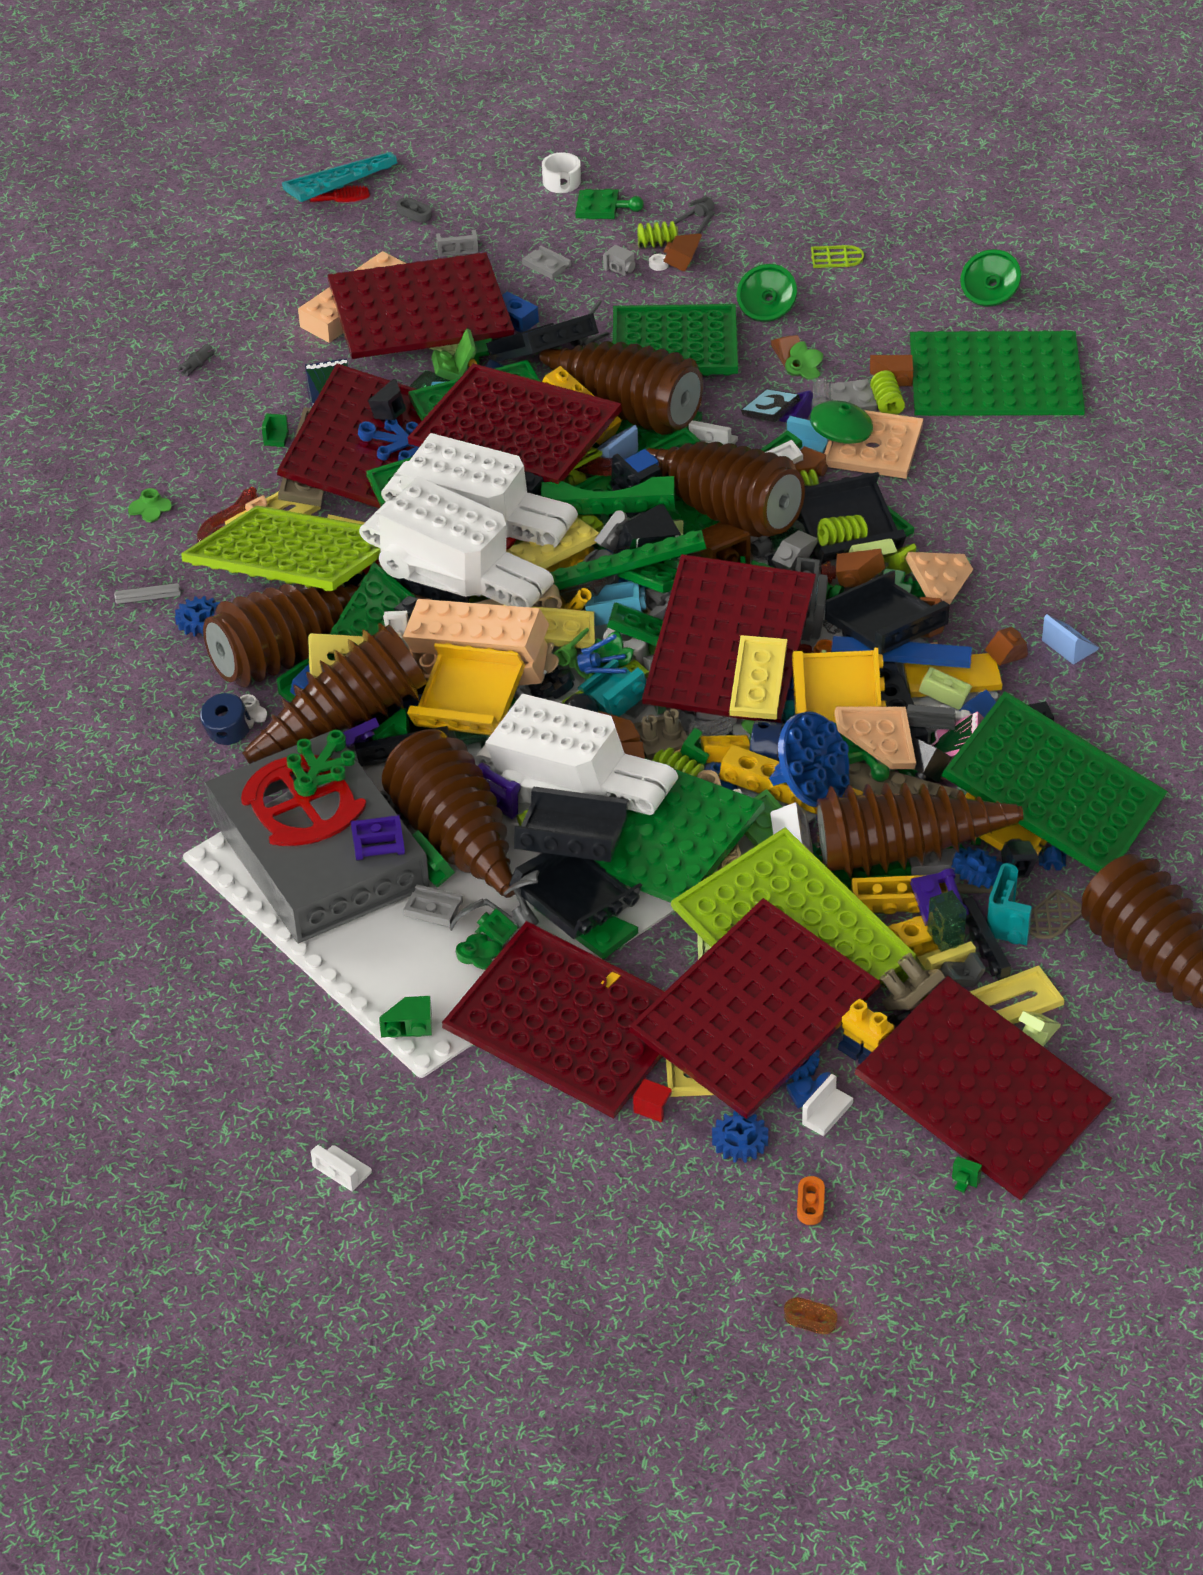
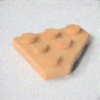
(940, 573)
(880, 732)

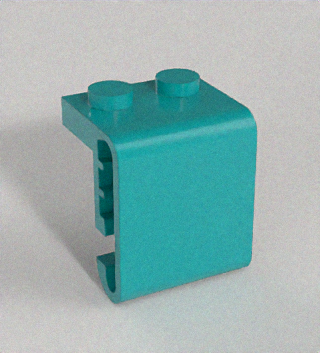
(613, 691)
(1006, 917)

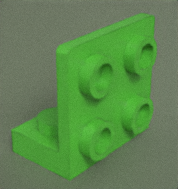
(454, 366)

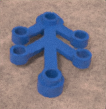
(368, 431)

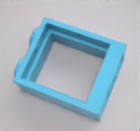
(624, 593)

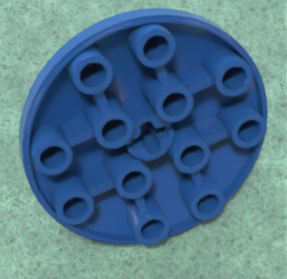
(811, 758)

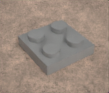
(855, 392)

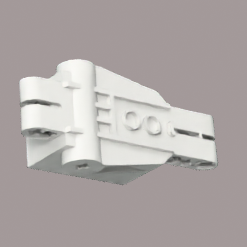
(489, 479)
(452, 546)
(572, 751)

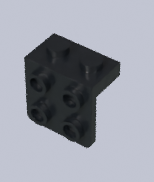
(626, 476)

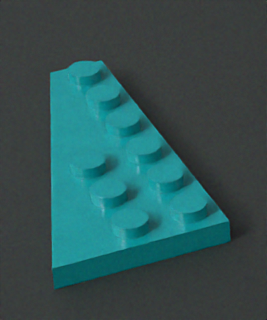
(335, 178)

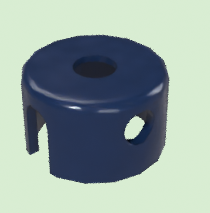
(231, 723)
(766, 738)

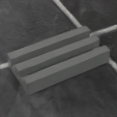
(931, 717)

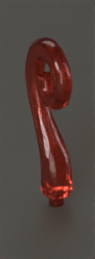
(219, 518)

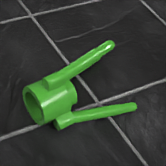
(568, 652)

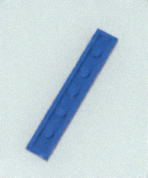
(913, 652)

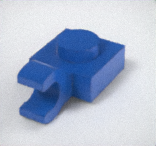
(804, 1088)

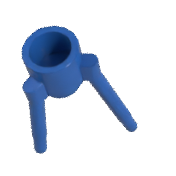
(589, 661)
(1052, 856)

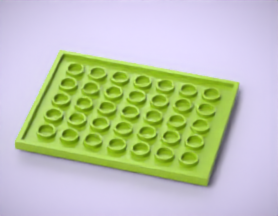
(286, 548)
(802, 889)

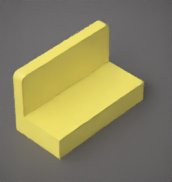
(936, 958)

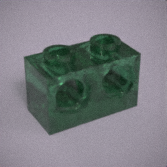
(946, 920)

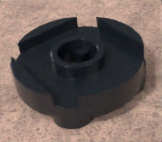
(554, 684)

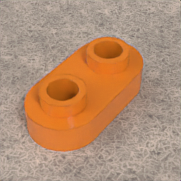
(810, 1202)

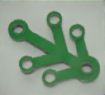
(307, 783)

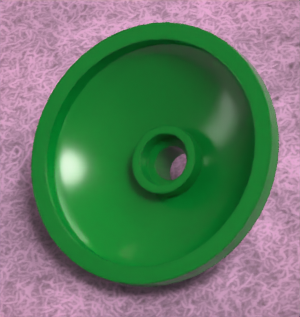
(986, 269)
(766, 282)
(841, 422)

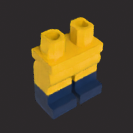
(863, 1031)

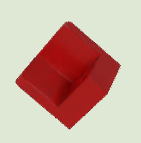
(650, 1100)

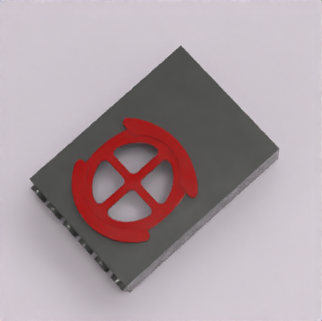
(312, 870)

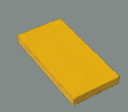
(981, 675)

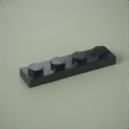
(987, 943)

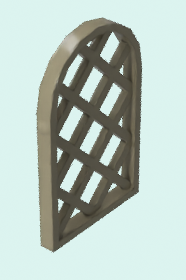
(1046, 901)

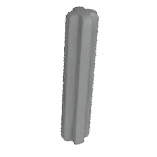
(147, 593)

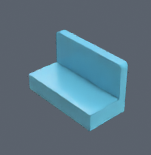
(804, 431)

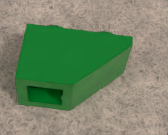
(408, 1018)

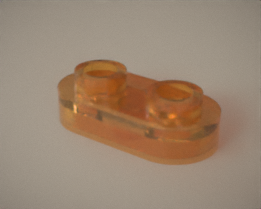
(811, 1315)

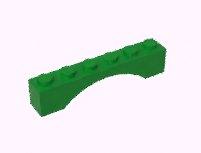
(629, 500)

